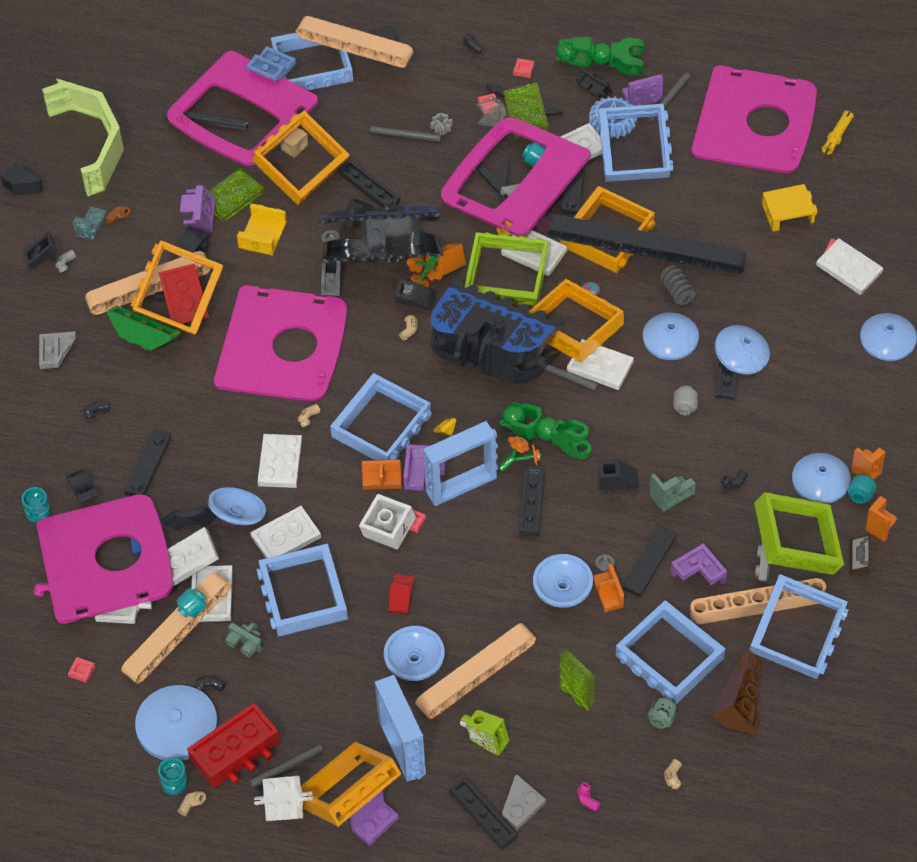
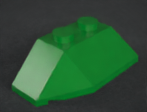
(141, 329)

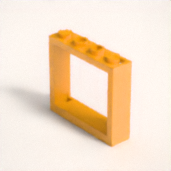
(321, 136)
(621, 205)
(150, 269)
(590, 301)
(357, 794)

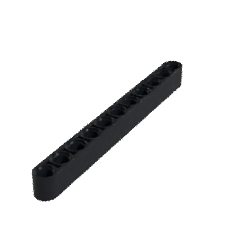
(646, 244)

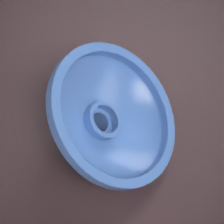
(670, 343)
(887, 343)
(742, 356)
(818, 485)
(236, 506)
(563, 571)
(410, 644)

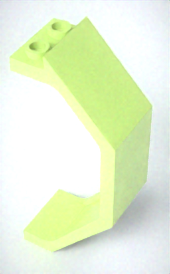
(69, 96)

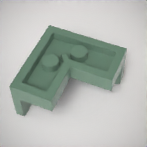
(670, 492)

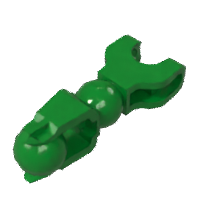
(617, 55)
(562, 433)

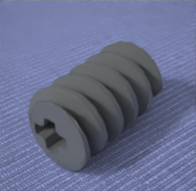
(678, 285)

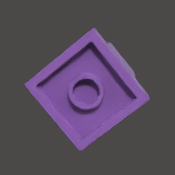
(202, 205)

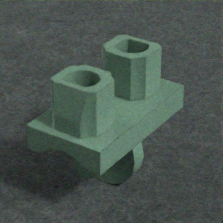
(247, 635)

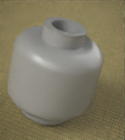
(685, 400)

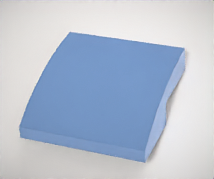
(271, 64)

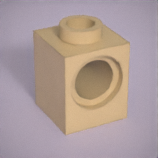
(295, 142)

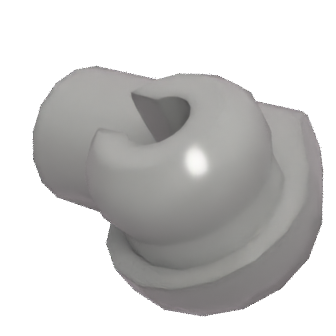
(63, 259)

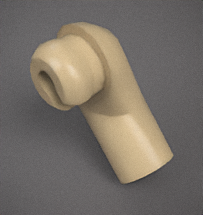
(411, 327)
(306, 413)
(671, 774)
(191, 800)

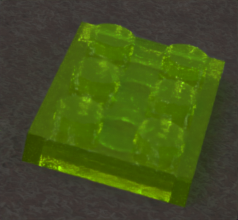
(526, 105)
(235, 193)
(576, 680)

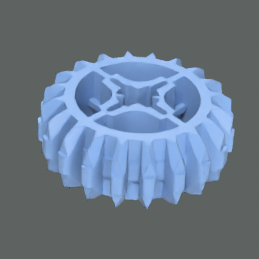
(616, 127)

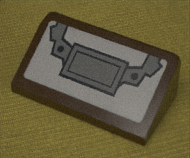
(860, 555)

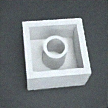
(387, 521)

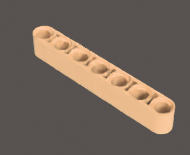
(354, 41)
(123, 291)
(748, 604)
(172, 631)
(475, 671)

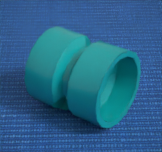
(35, 504)
(173, 776)

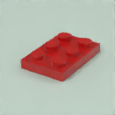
(182, 293)

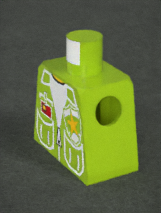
(486, 731)

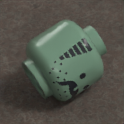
(662, 712)

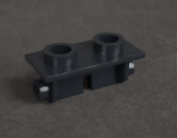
(589, 79)

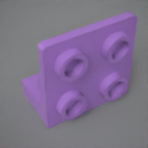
(644, 91)
(373, 819)

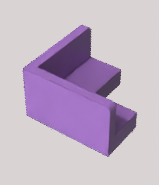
(414, 468)
(699, 560)

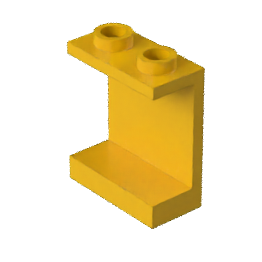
(788, 204)
(262, 230)

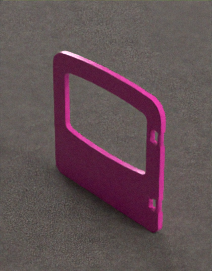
(230, 73)
(535, 193)

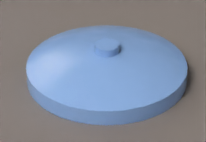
(174, 721)

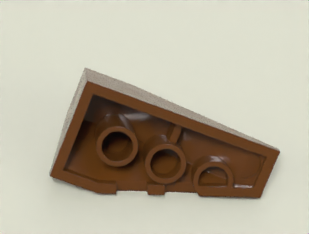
(738, 699)

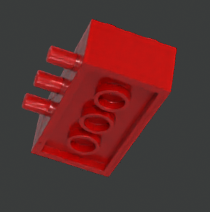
(234, 746)

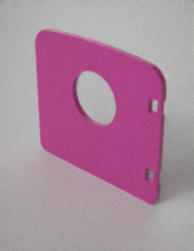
(723, 124)
(248, 353)
(70, 550)

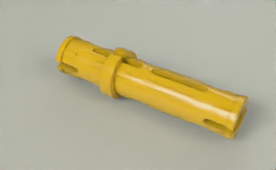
(834, 137)

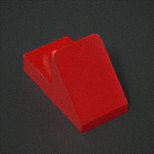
(401, 594)

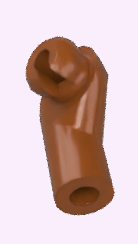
(118, 213)

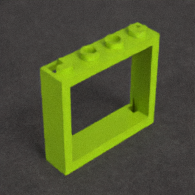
(509, 243)
(794, 558)

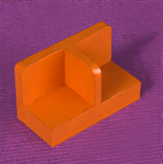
(452, 259)
(868, 463)
(381, 474)
(879, 520)
(609, 589)

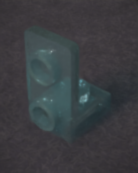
(89, 225)

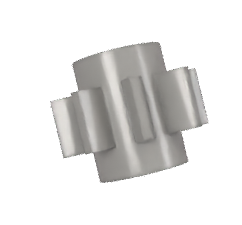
(441, 124)

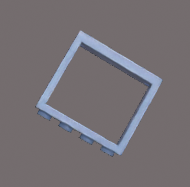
(294, 42)
(634, 112)
(360, 400)
(452, 447)
(812, 594)
(308, 620)
(688, 629)
(400, 728)

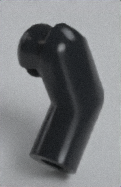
(469, 40)
(95, 406)
(733, 483)
(211, 681)

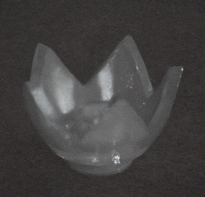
(493, 111)

